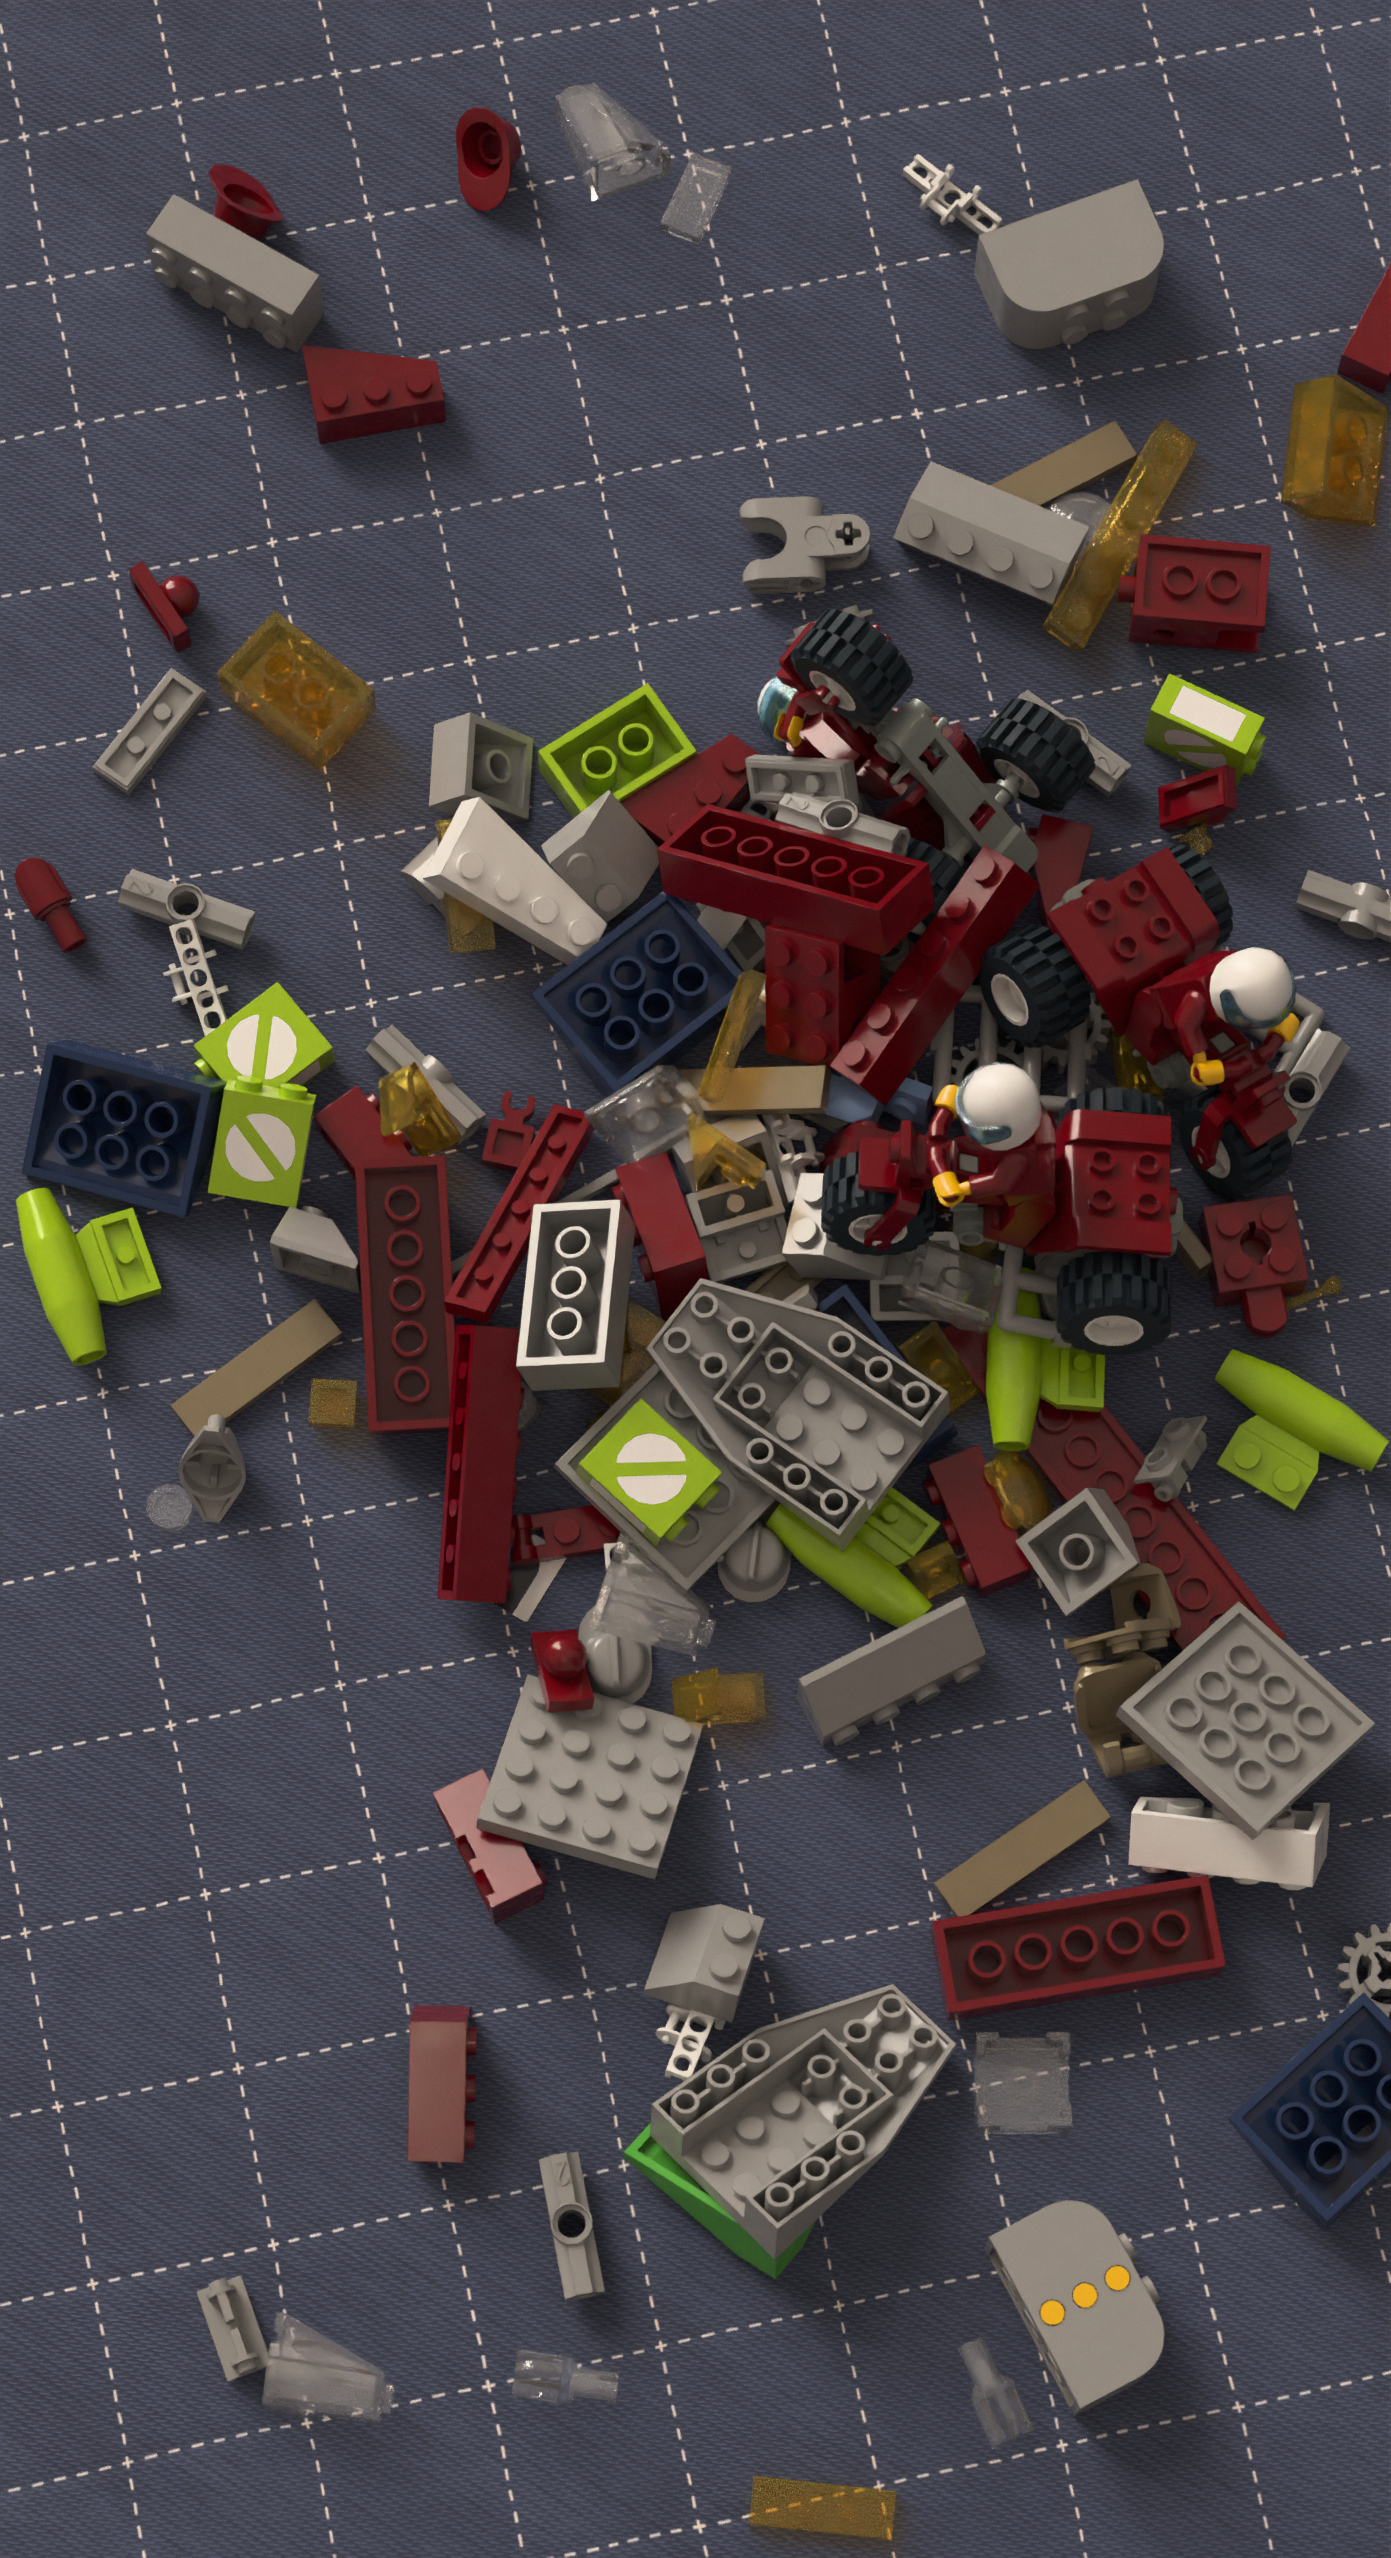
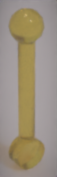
(1332, 1285)

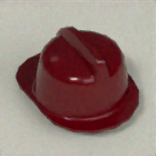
(486, 155)
(243, 201)

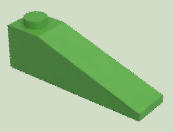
(685, 2191)

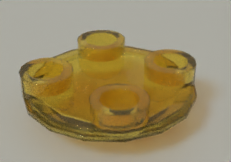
(1019, 1488)

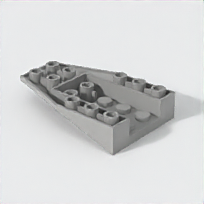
(798, 1402)
(801, 2109)

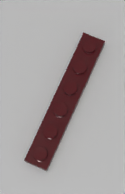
(509, 1228)

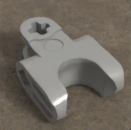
(810, 540)

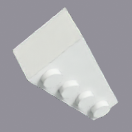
(508, 882)
(1206, 1842)

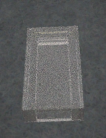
(695, 198)

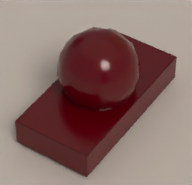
(167, 603)
(1197, 799)
(562, 1670)

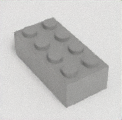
(234, 274)
(576, 1295)

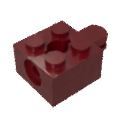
(1255, 1259)

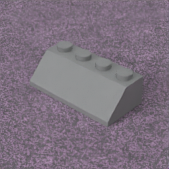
(991, 533)
(891, 1673)

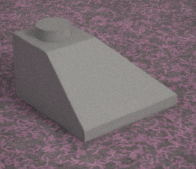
(314, 1248)

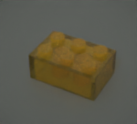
(297, 690)

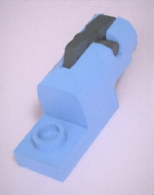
(850, 1104)

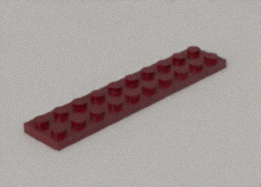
(1094, 1451)

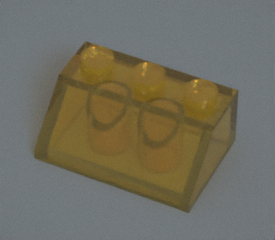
(1334, 452)

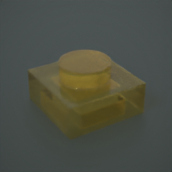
(333, 1403)
(935, 1570)

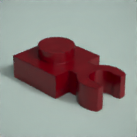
(509, 1138)

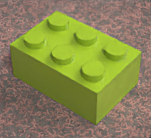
(615, 752)

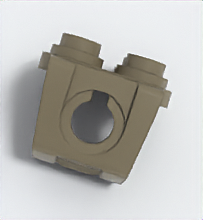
(1130, 1627)
(1097, 1698)

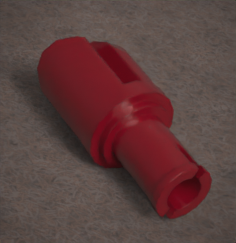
(49, 901)

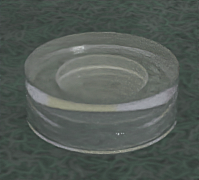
(169, 1508)

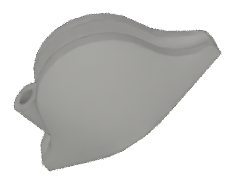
(213, 1469)

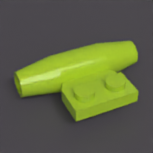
(77, 1272)
(1029, 1369)
(1291, 1426)
(869, 1564)

